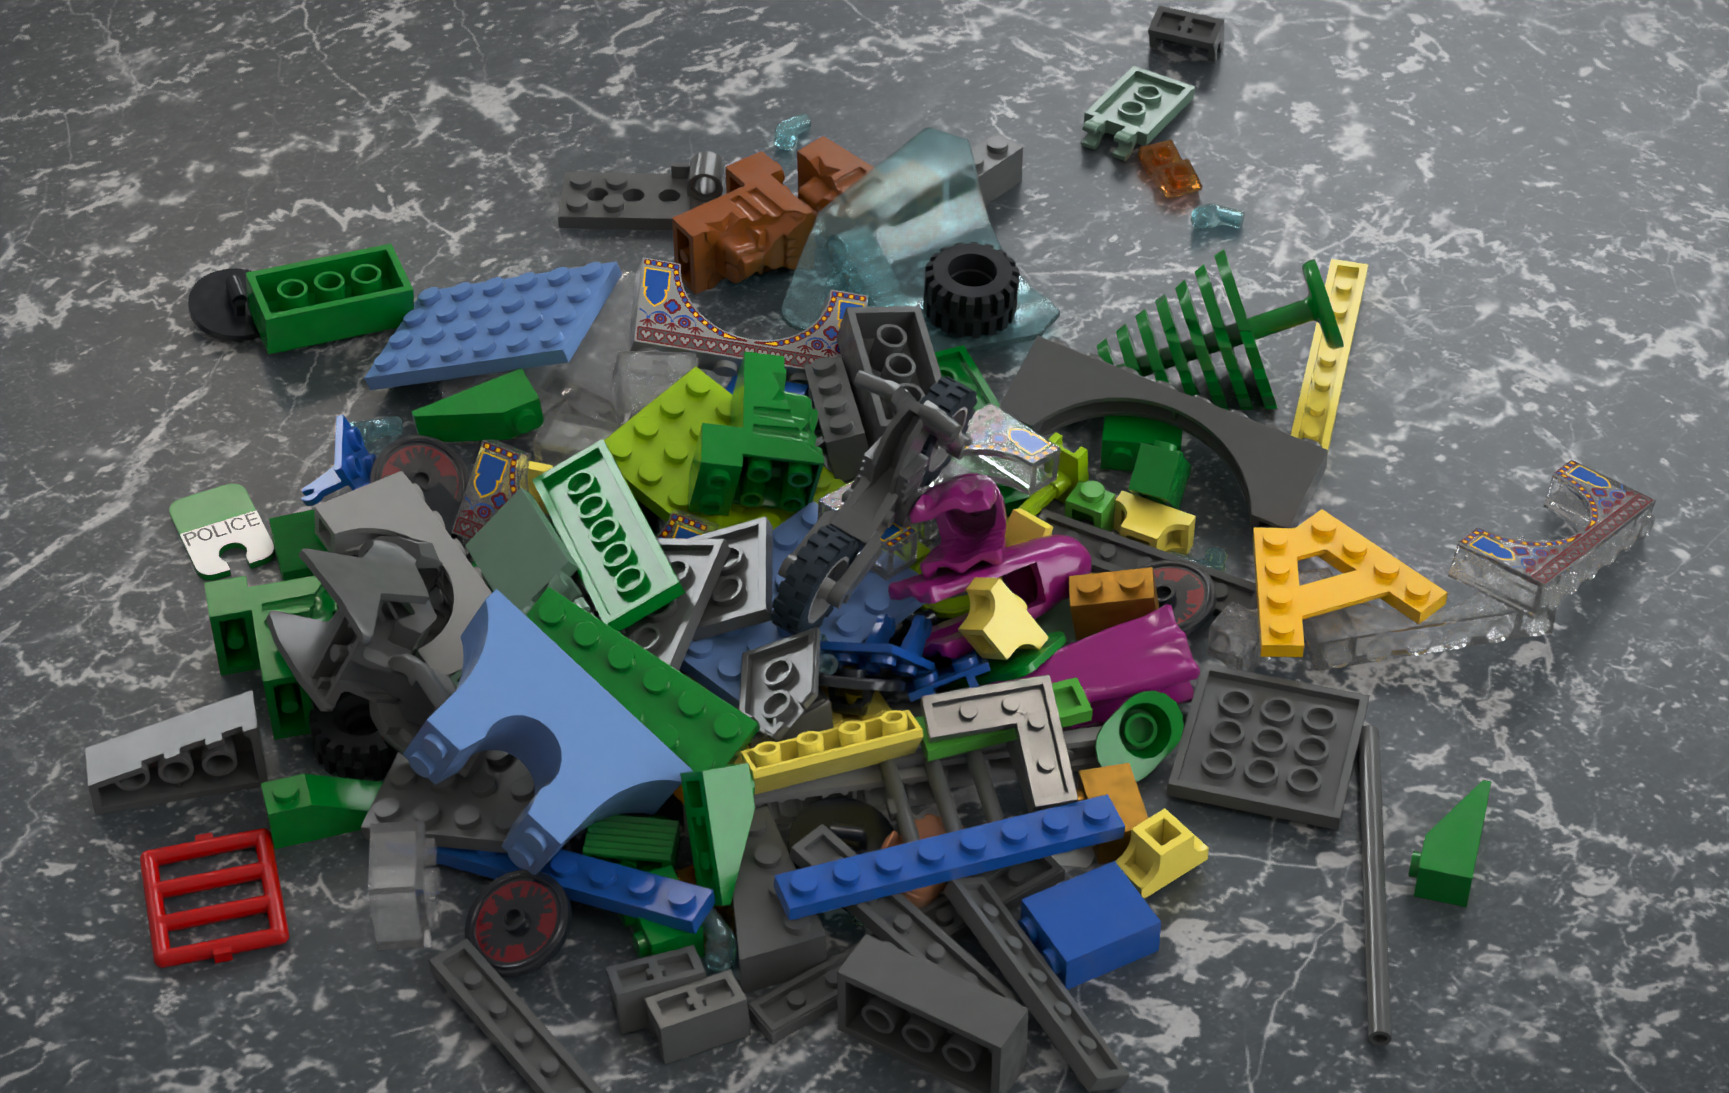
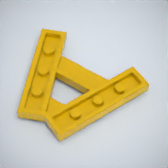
(1366, 576)

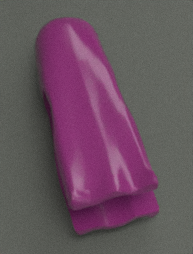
(969, 521)
(1032, 570)
(1126, 661)

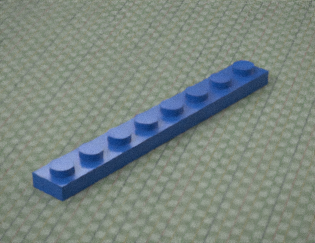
(948, 857)
(602, 885)

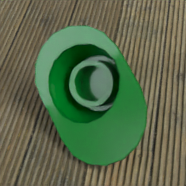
(1140, 733)

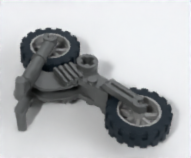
(906, 456)

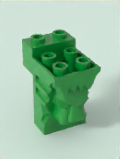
(764, 453)
(246, 644)

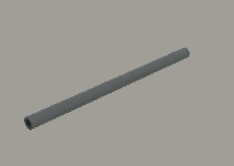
(1374, 888)

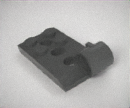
(687, 185)

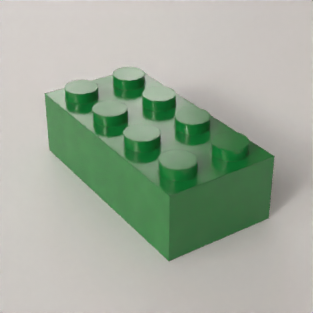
(329, 298)

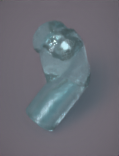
(378, 428)

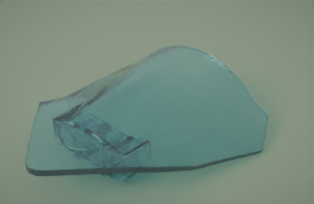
(887, 229)

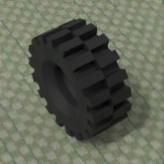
(342, 750)

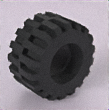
(971, 289)

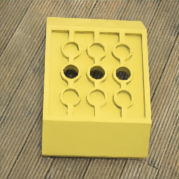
(848, 746)

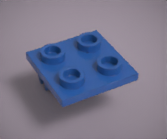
(350, 467)
(878, 654)
(965, 667)

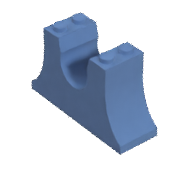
(550, 714)

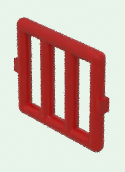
(222, 948)

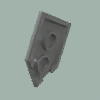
(780, 682)

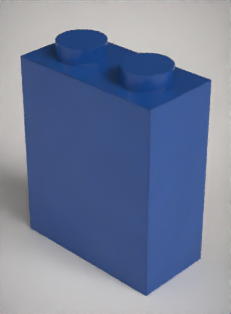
(1090, 924)

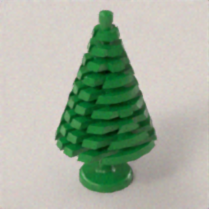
(1223, 338)

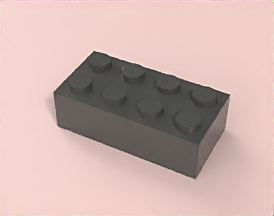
(890, 345)
(931, 1018)

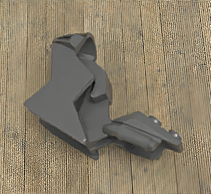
(372, 637)

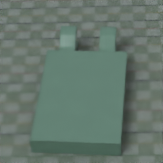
(1135, 110)
(523, 554)

